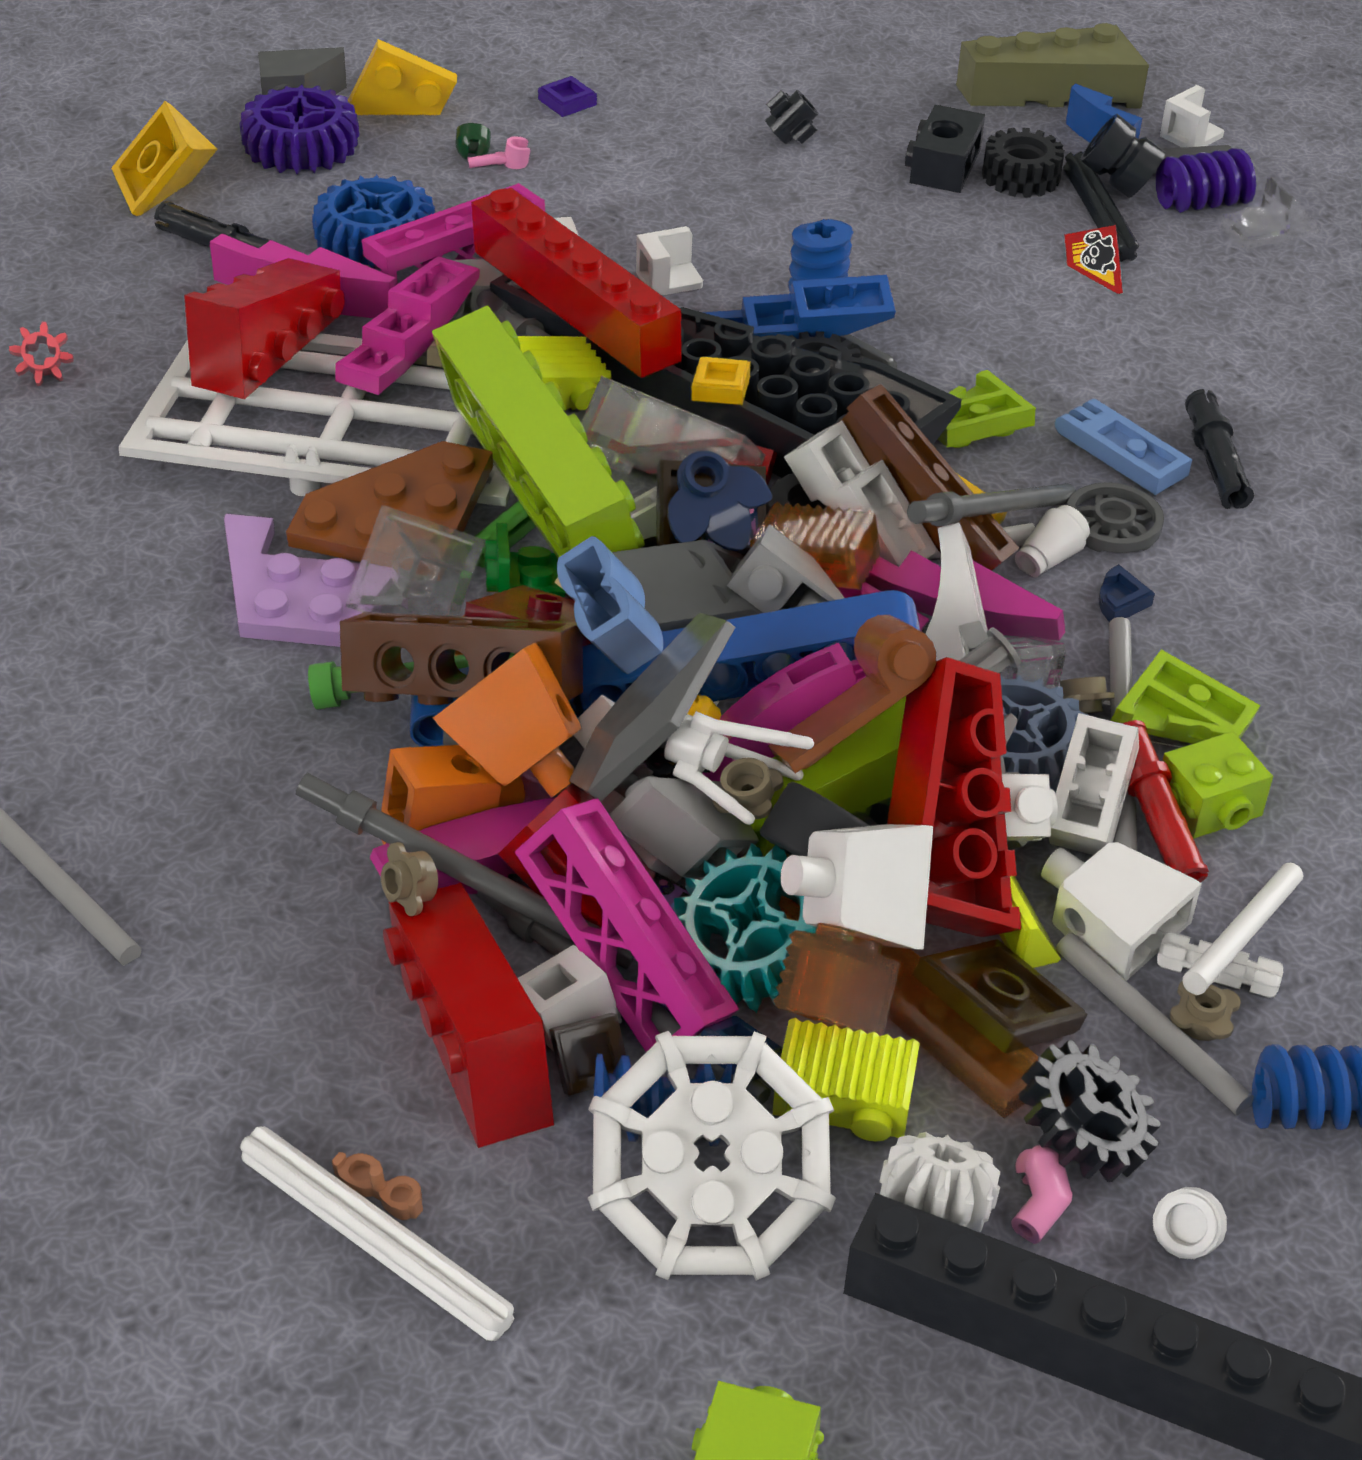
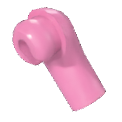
(1049, 1192)

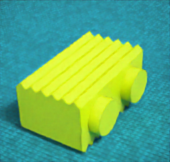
(569, 365)
(860, 1072)

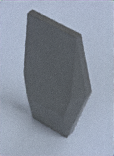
(650, 708)

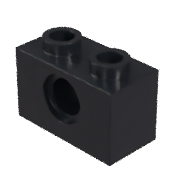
(945, 148)

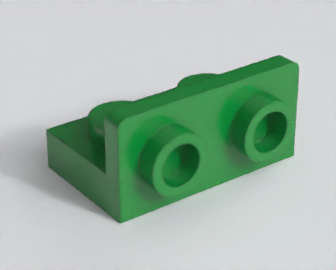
(528, 567)

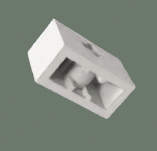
(1094, 783)

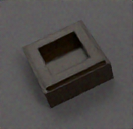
(578, 1046)

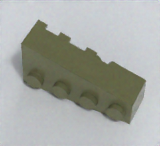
(1049, 64)

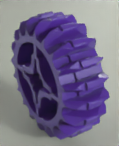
(299, 129)

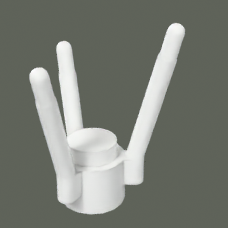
(701, 746)

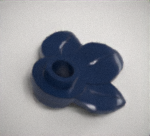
(719, 509)

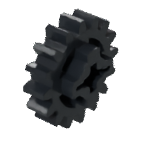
(1089, 1111)

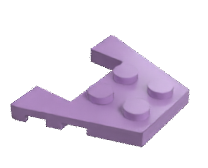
(282, 593)

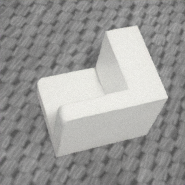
(1187, 121)
(665, 261)

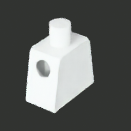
(866, 881)
(1120, 903)

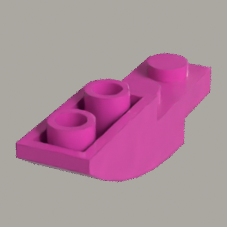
(791, 697)

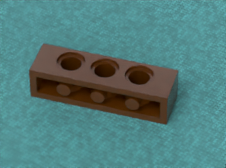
(374, 643)

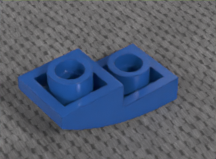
(1091, 110)

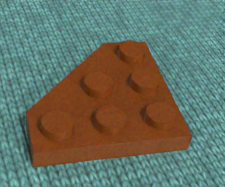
(431, 483)

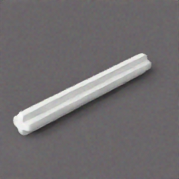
(378, 1234)

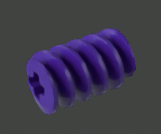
(1206, 179)

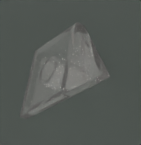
(415, 567)

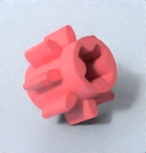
(31, 343)

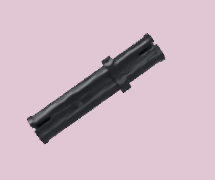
(199, 227)
(1213, 436)

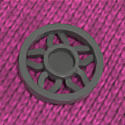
(1118, 517)

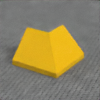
(161, 159)

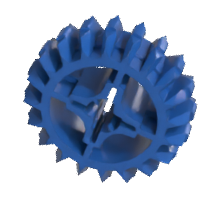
(365, 209)

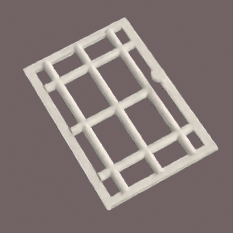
(302, 474)

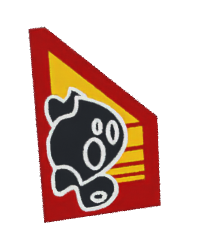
(1096, 256)

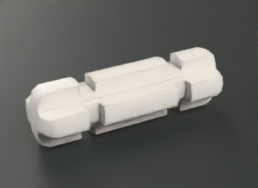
(1262, 975)

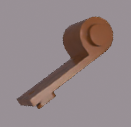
(895, 664)

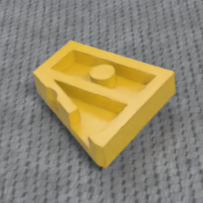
(400, 84)

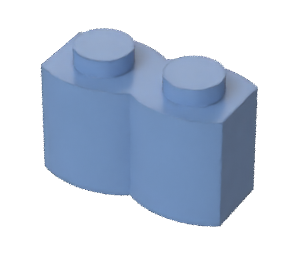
(609, 605)

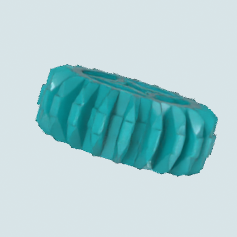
(744, 908)

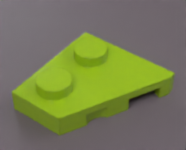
(986, 412)
(1184, 703)

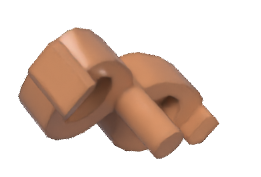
(365, 1175)

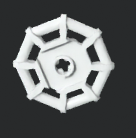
(711, 1196)

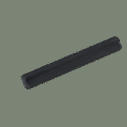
(1100, 204)

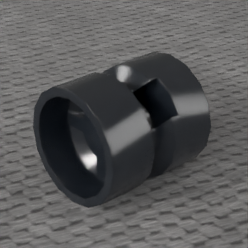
(1123, 156)

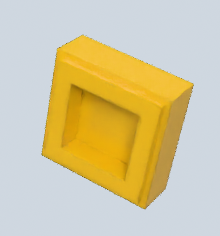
(721, 380)

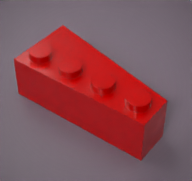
(258, 323)
(953, 781)
(474, 1014)

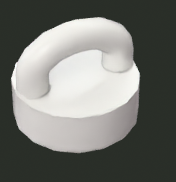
(1189, 1222)

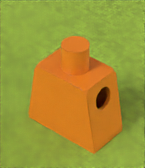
(516, 722)
(441, 785)

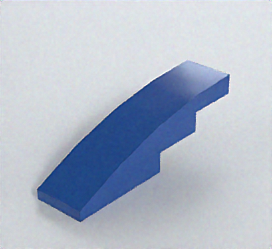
(818, 305)

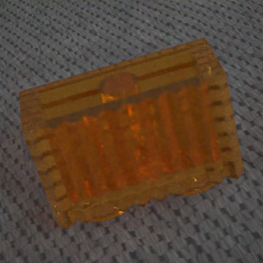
(838, 540)
(837, 979)

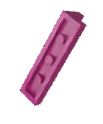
(429, 237)
(633, 906)

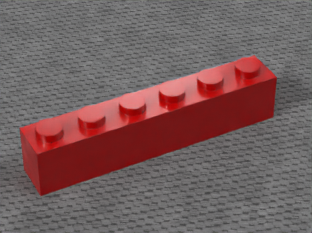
(577, 282)

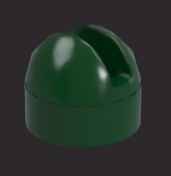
(472, 139)

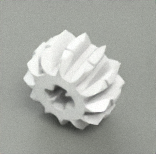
(942, 1179)

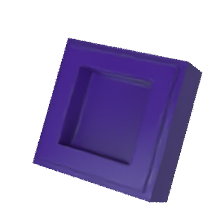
(567, 96)

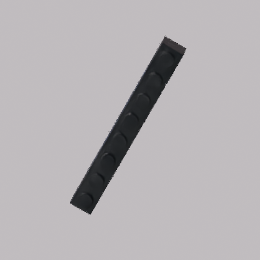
(1104, 1337)

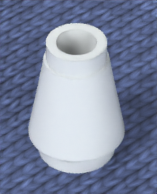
(1053, 540)

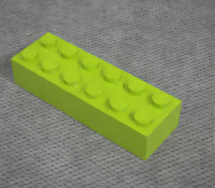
(531, 437)

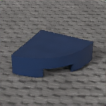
(1123, 594)

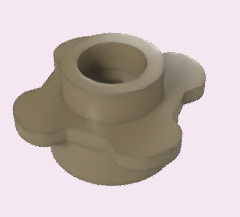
(1089, 692)
(751, 785)
(409, 878)
(1207, 1022)

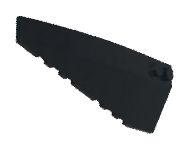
(788, 390)

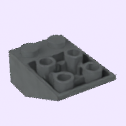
(687, 580)

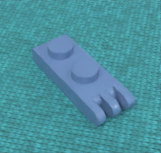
(1124, 446)

